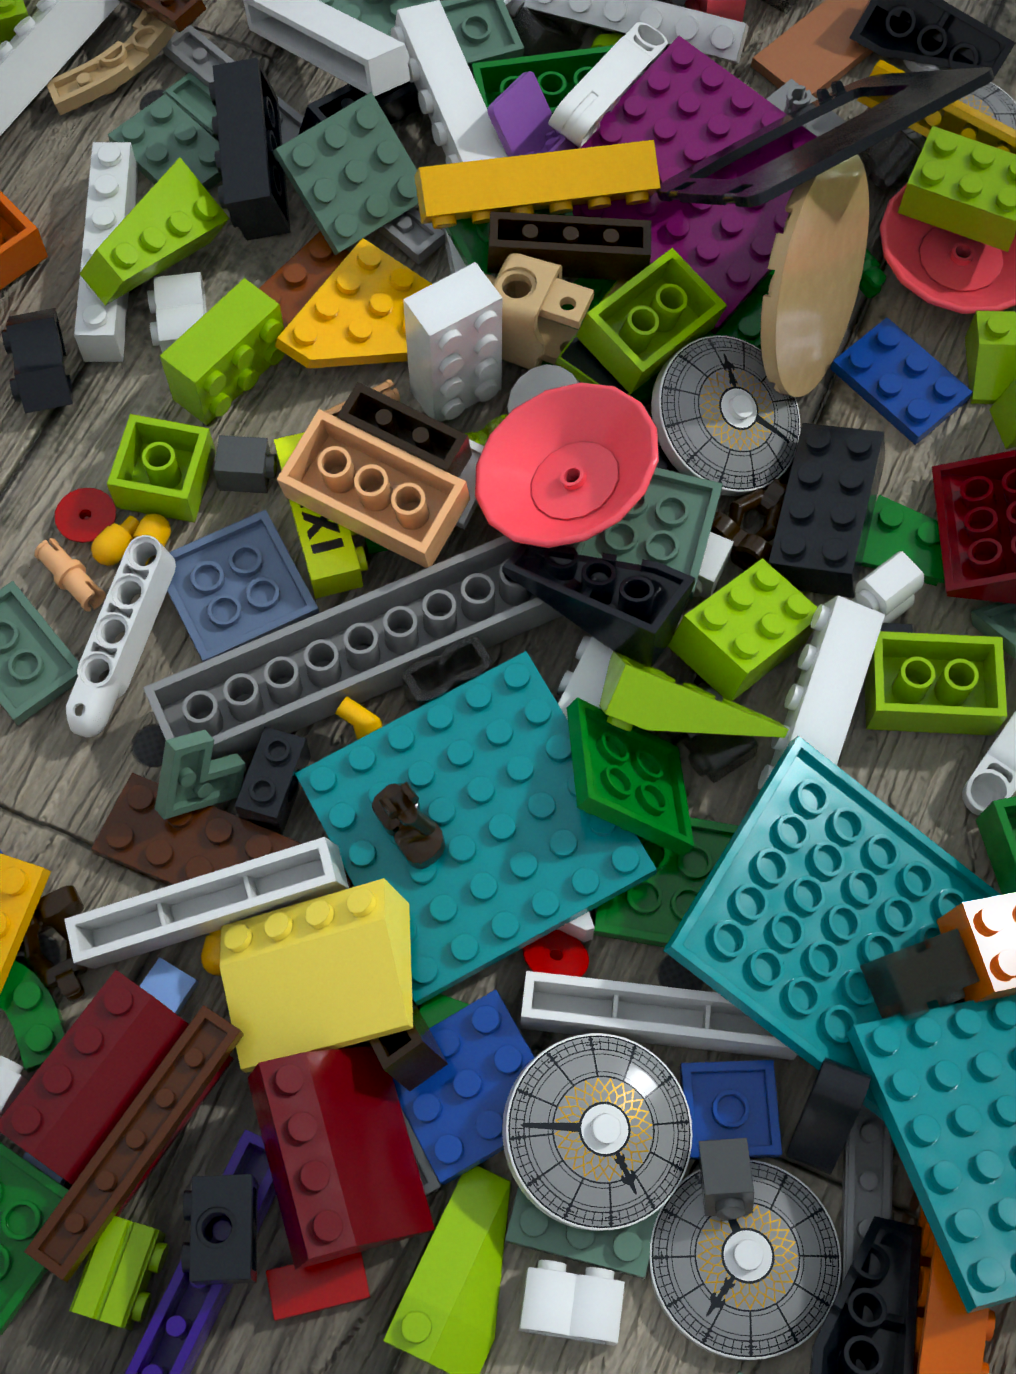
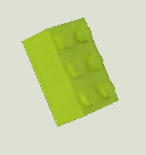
(964, 189)
(650, 320)
(224, 352)
(744, 630)
(936, 684)

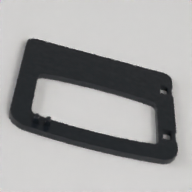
(913, 99)

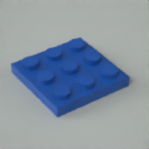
(463, 1104)

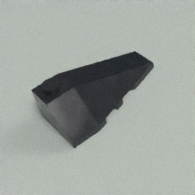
(875, 1308)

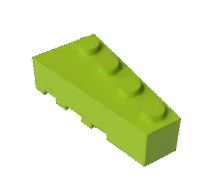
(156, 234)

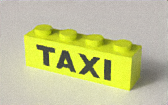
(326, 546)

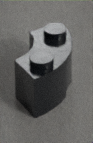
(38, 360)

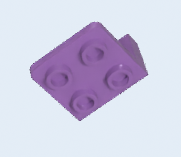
(523, 118)

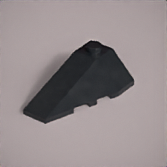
(930, 34)
(614, 601)

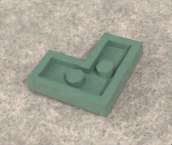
(192, 779)

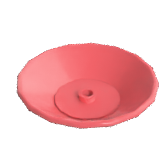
(930, 264)
(559, 438)

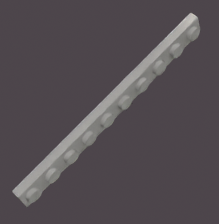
(198, 55)

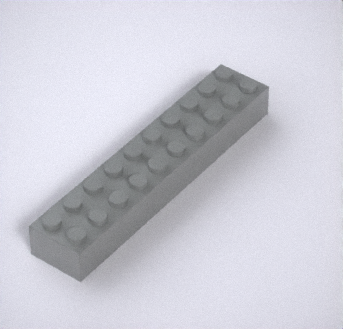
(347, 651)

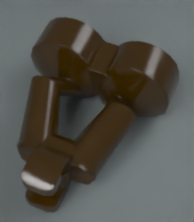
(749, 547)
(413, 831)
(50, 914)

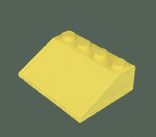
(319, 973)

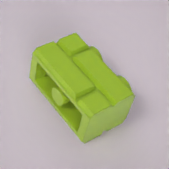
(119, 1274)

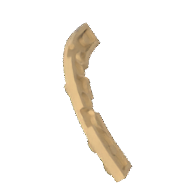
(112, 67)

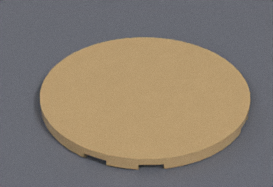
(815, 277)

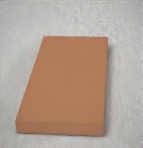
(815, 47)

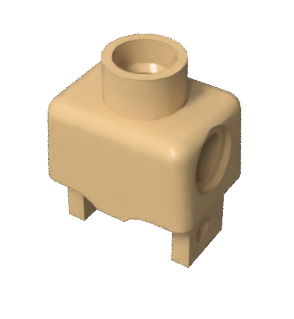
(534, 311)

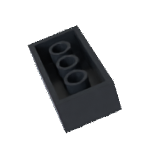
(247, 136)
(828, 508)

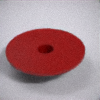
(84, 514)
(557, 955)

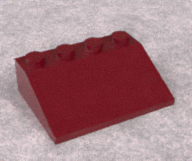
(978, 526)
(95, 1078)
(338, 1153)

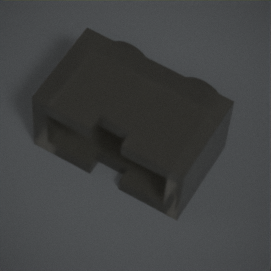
(920, 974)

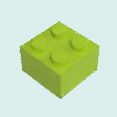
(161, 468)

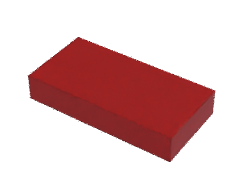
(317, 1286)

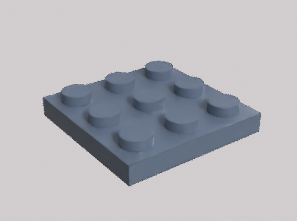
(237, 586)

